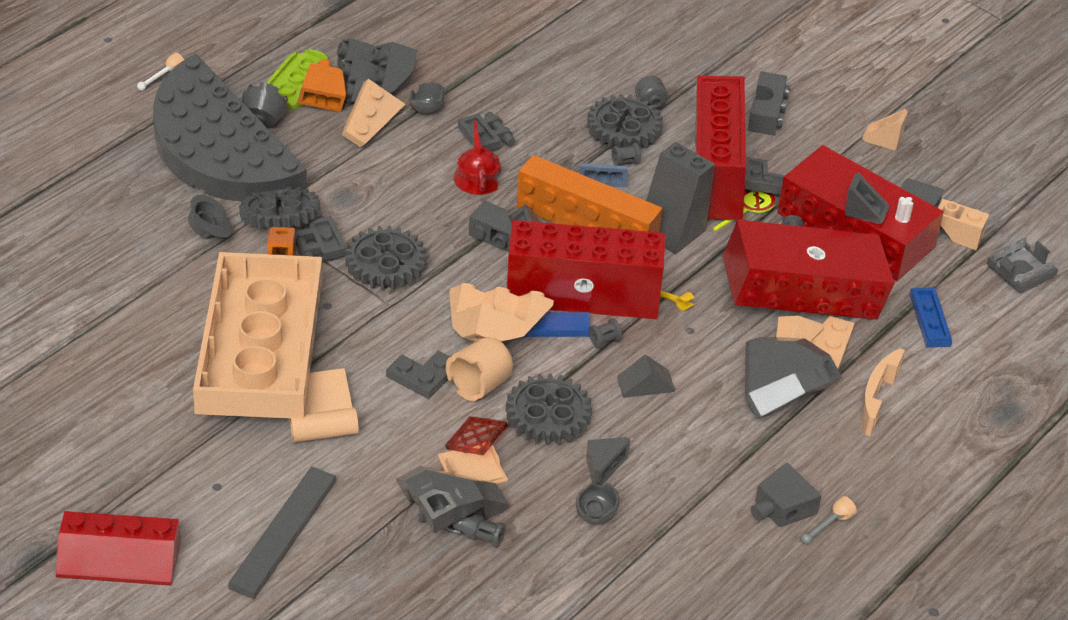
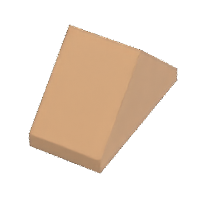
(887, 131)
(797, 327)

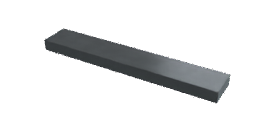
(282, 533)

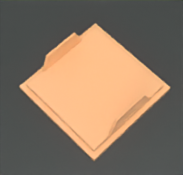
(481, 467)

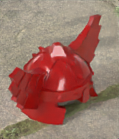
(477, 168)

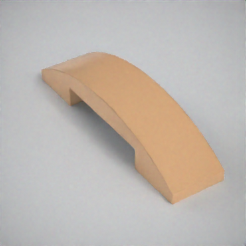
(886, 372)

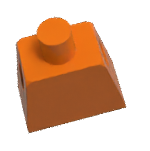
(323, 87)
(281, 241)

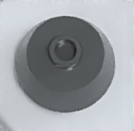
(265, 103)

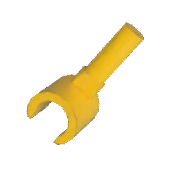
(682, 301)

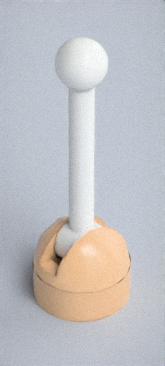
(172, 61)

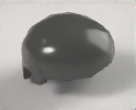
(428, 98)
(597, 503)

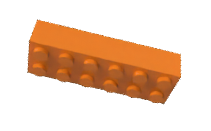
(578, 200)

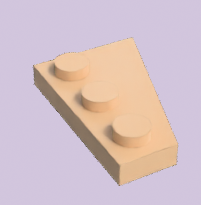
(370, 113)
(834, 338)

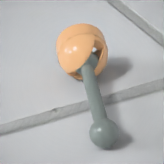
(842, 510)

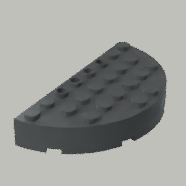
(216, 139)

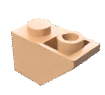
(963, 224)

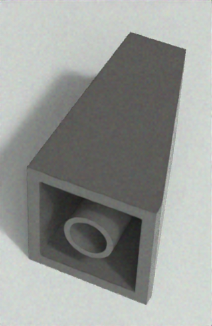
(684, 191)

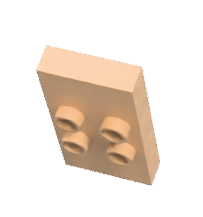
(259, 336)

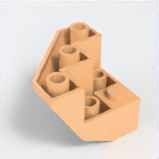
(495, 312)

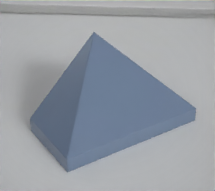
(608, 174)

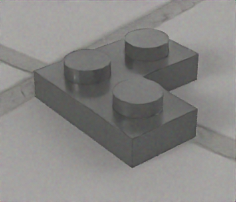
(759, 178)
(420, 378)

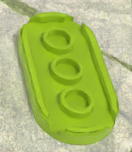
(292, 73)

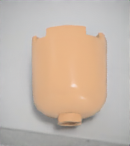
(479, 368)

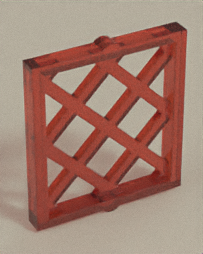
(484, 422)

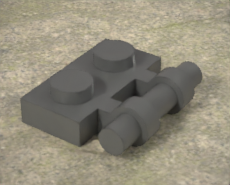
(488, 138)
(325, 237)

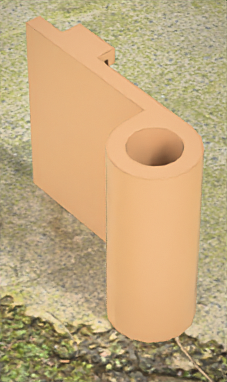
(327, 408)

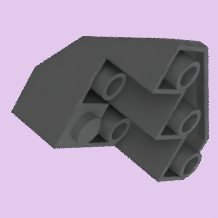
(383, 64)
(784, 371)
(450, 496)

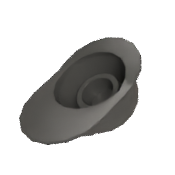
(208, 217)

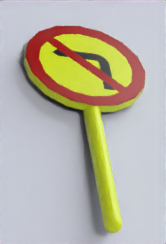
(753, 202)

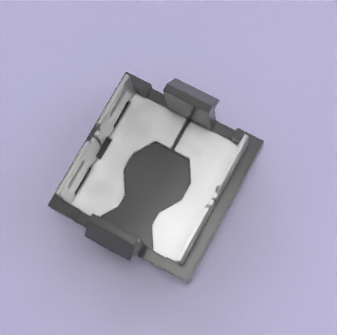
(1021, 265)

